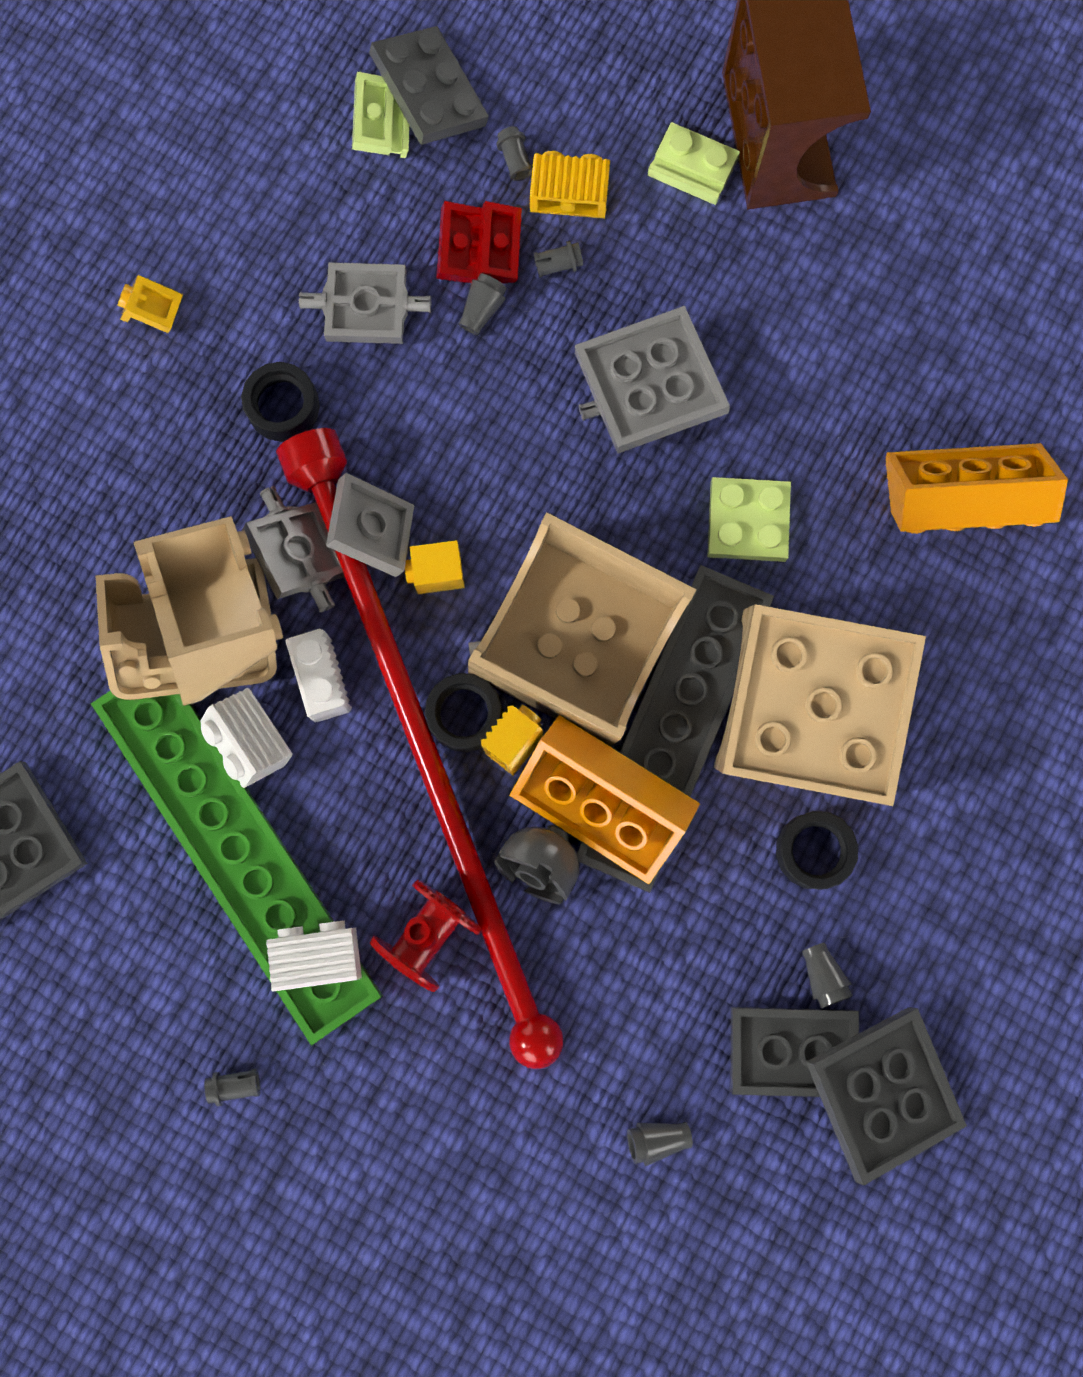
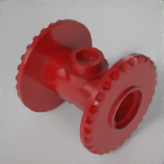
(424, 936)

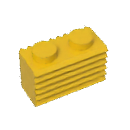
(569, 184)
(513, 738)

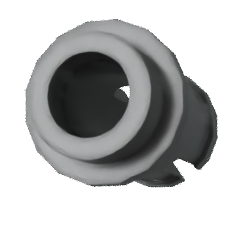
(512, 145)
(558, 259)
(231, 1086)

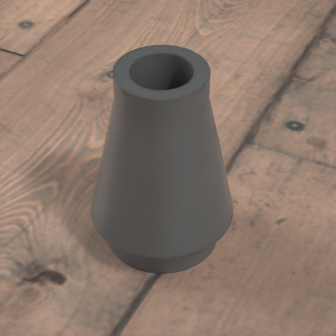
(482, 302)
(825, 976)
(657, 1141)

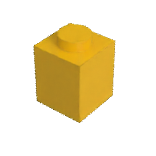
(435, 567)

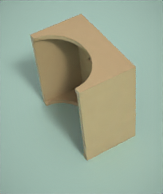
(580, 630)
(821, 704)

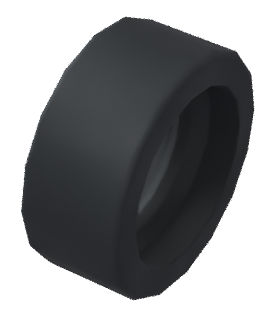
(267, 376)
(444, 689)
(845, 837)

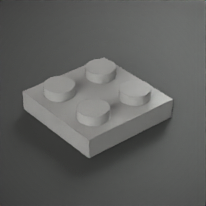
(370, 525)

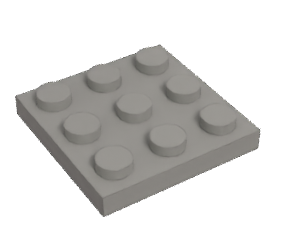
(651, 379)

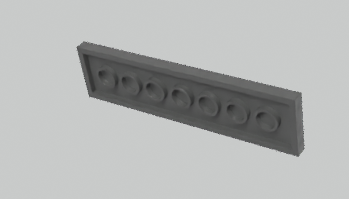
(687, 694)

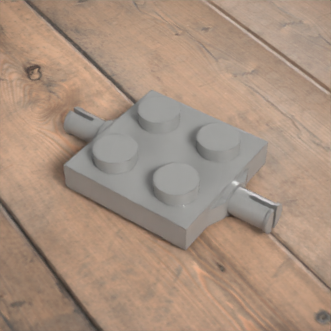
(365, 303)
(294, 549)

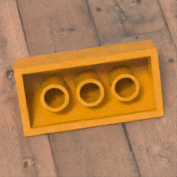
(974, 487)
(604, 799)

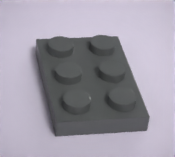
(428, 85)
(776, 1043)

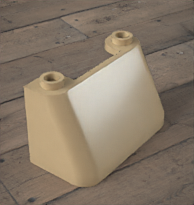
(206, 605)
(134, 644)

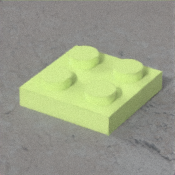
(749, 519)

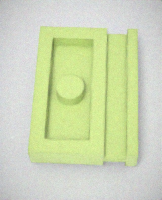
(377, 118)
(693, 163)

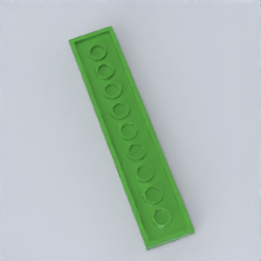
(230, 845)

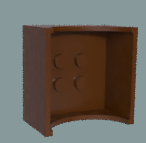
(787, 84)

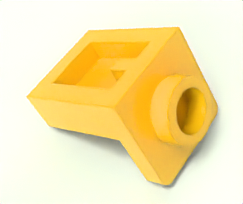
(149, 303)

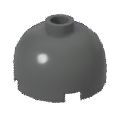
(542, 861)

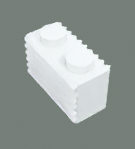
(318, 675)
(244, 738)
(313, 958)

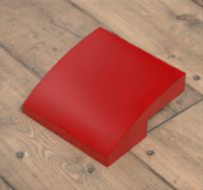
(479, 242)

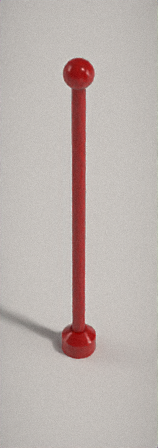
(315, 464)

